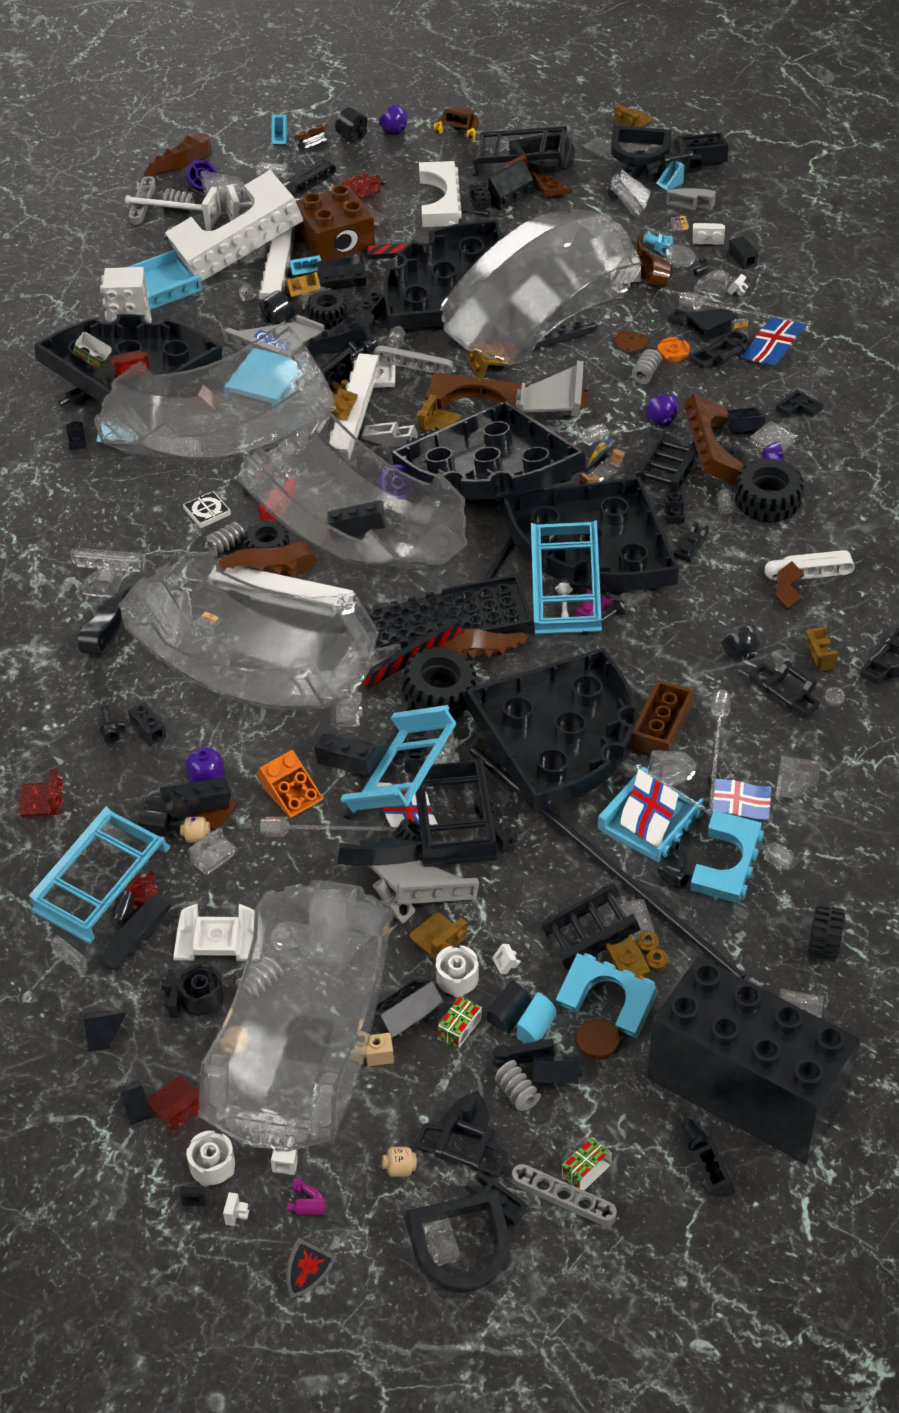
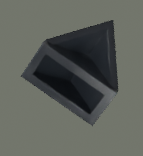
(102, 1028)

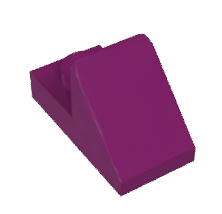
(586, 608)

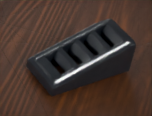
(416, 756)

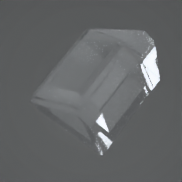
(246, 291)

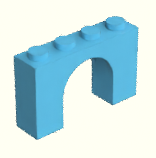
(729, 883)
(587, 972)

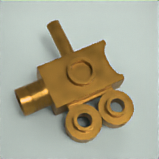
(629, 955)

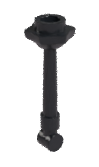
(618, 607)

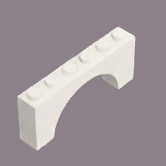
(444, 176)

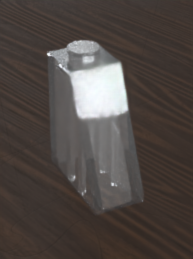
(221, 181)
(630, 192)
(672, 766)

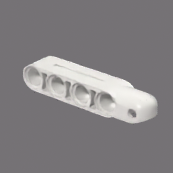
(815, 564)

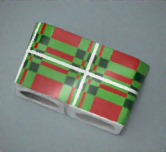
(92, 345)
(459, 1022)
(586, 1164)

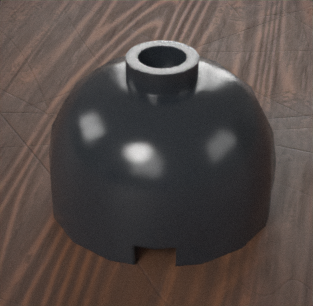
(743, 644)

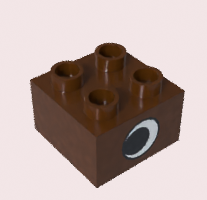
(335, 223)

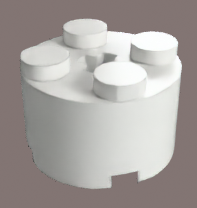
(457, 970)
(211, 1158)

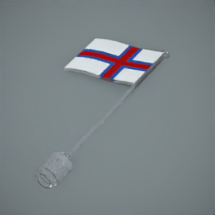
(653, 806)
(277, 826)

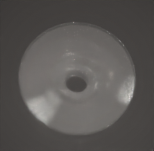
(680, 255)

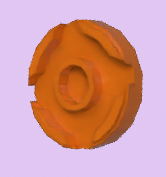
(673, 349)

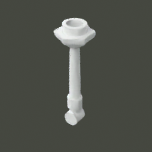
(564, 589)

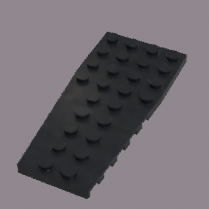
(485, 605)

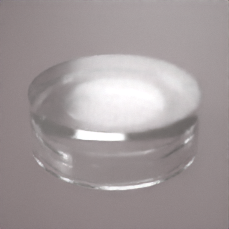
(834, 696)

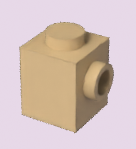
(379, 1050)

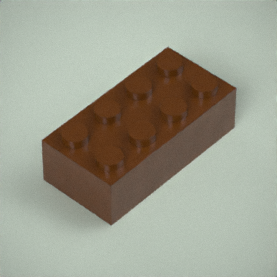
(662, 718)

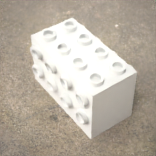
(125, 292)

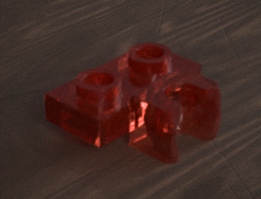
(142, 888)

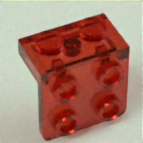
(364, 185)
(125, 361)
(42, 798)
(175, 1103)

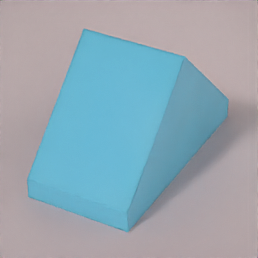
(279, 129)
(672, 176)

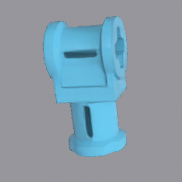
(659, 242)

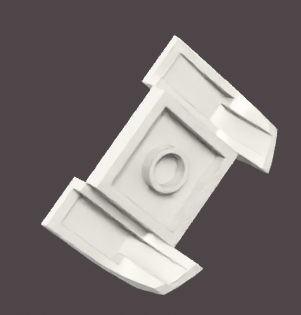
(214, 934)

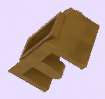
(302, 284)
(817, 645)

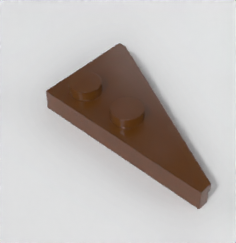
(550, 186)

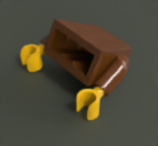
(458, 117)

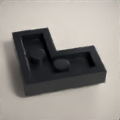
(799, 401)

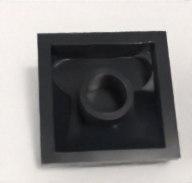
(745, 420)

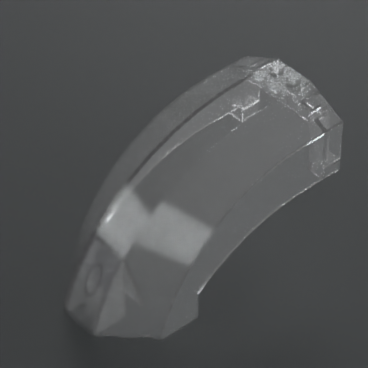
(538, 281)
(217, 408)
(329, 470)
(251, 639)
(298, 1018)

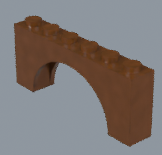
(455, 387)
(714, 459)

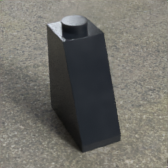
(710, 323)

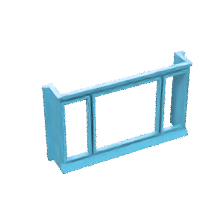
(565, 624)
(406, 722)
(66, 920)

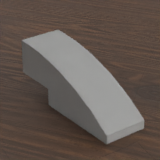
(691, 198)
(389, 434)

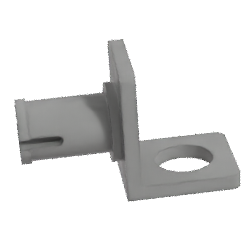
(388, 900)

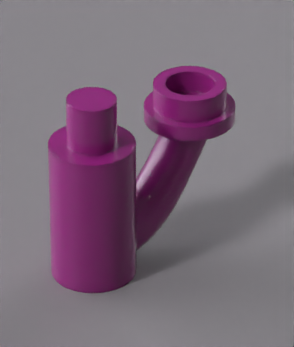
(312, 1206)

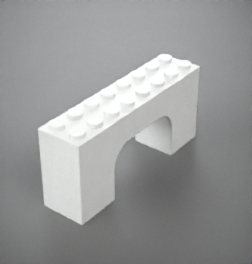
(211, 251)

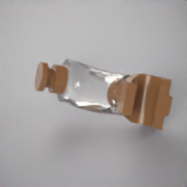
(605, 470)

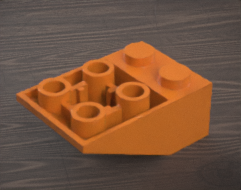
(289, 784)

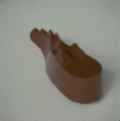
(192, 148)
(654, 266)
(284, 560)
(479, 642)

